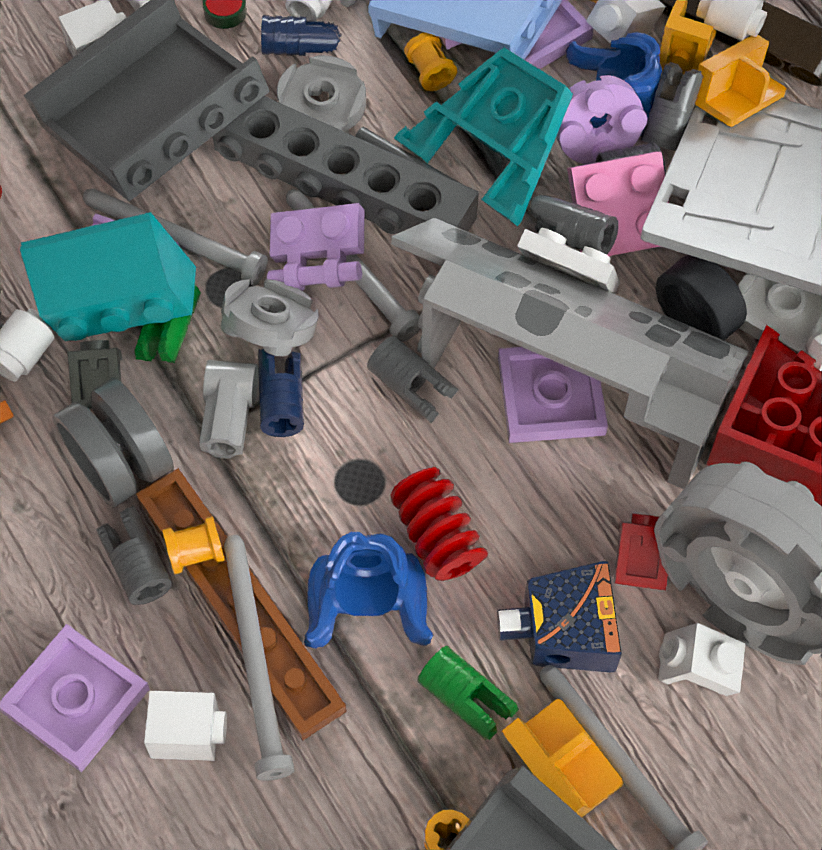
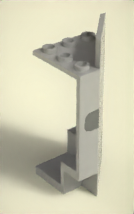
(670, 370)

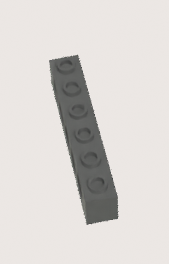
(275, 137)

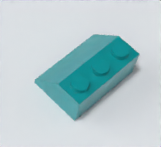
(109, 277)

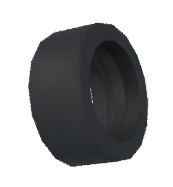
(701, 297)

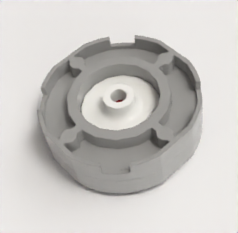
(751, 555)

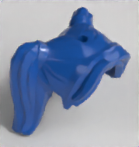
(630, 59)
(366, 579)

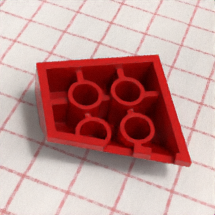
(776, 416)

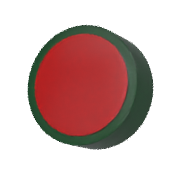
(224, 13)

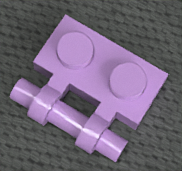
(317, 234)

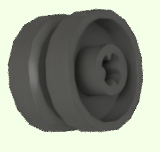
(113, 442)

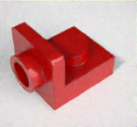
(638, 554)

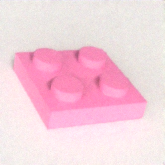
(623, 190)

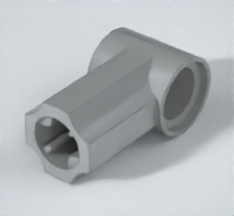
(228, 394)

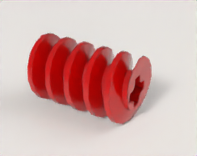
(434, 525)

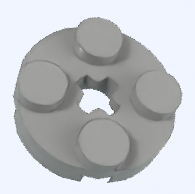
(329, 75)
(269, 315)

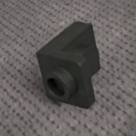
(92, 368)

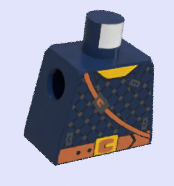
(567, 620)

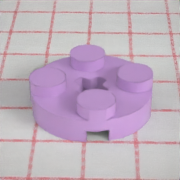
(623, 123)

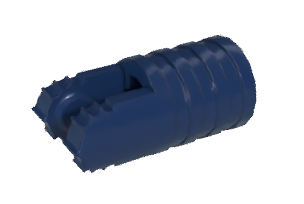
(297, 36)
(280, 395)

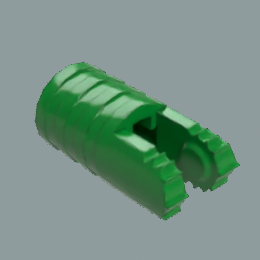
(164, 337)
(459, 685)

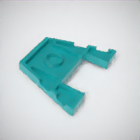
(508, 110)

